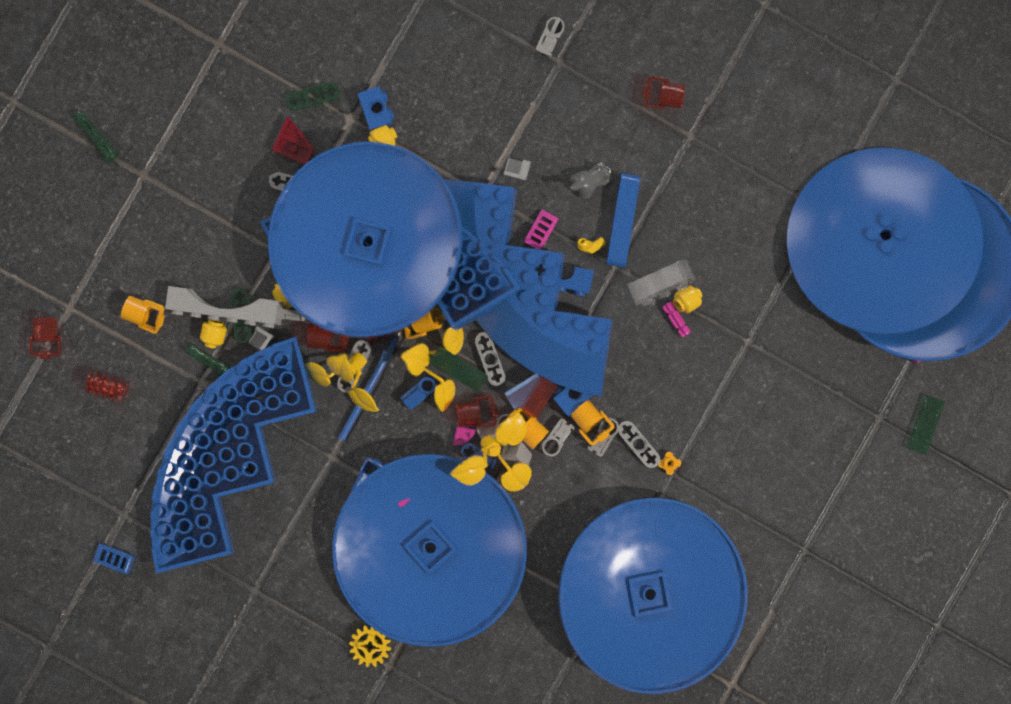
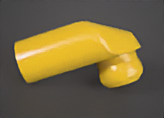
(591, 247)

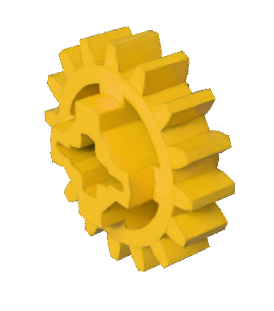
(360, 644)

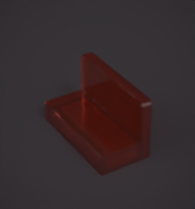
(538, 397)

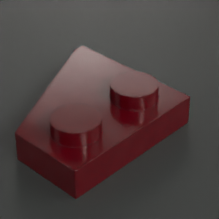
(293, 143)

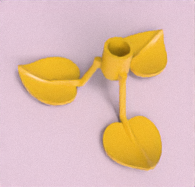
(418, 358)
(345, 369)
(509, 431)

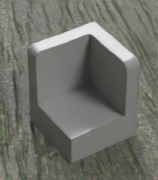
(517, 169)
(261, 339)
(516, 454)

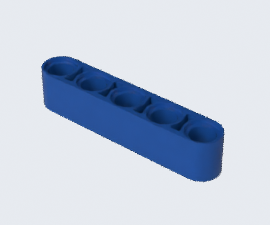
(623, 220)

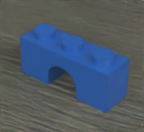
(579, 282)

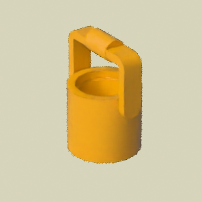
(138, 312)
(430, 321)
(587, 418)
(534, 430)

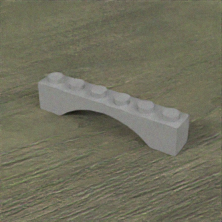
(186, 300)

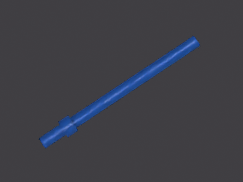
(385, 356)

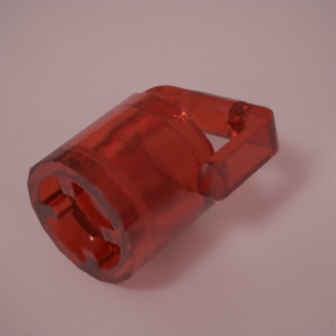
(670, 94)
(44, 331)
(322, 339)
(470, 414)

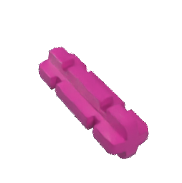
(676, 319)

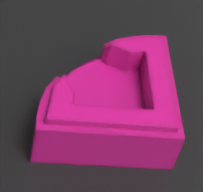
(463, 435)

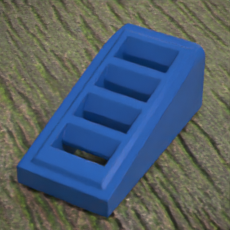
(128, 564)

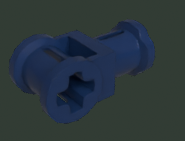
(491, 461)

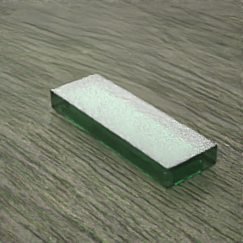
(458, 368)
(926, 424)

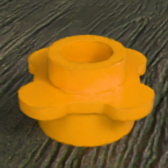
(674, 463)

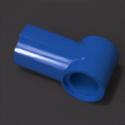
(417, 393)

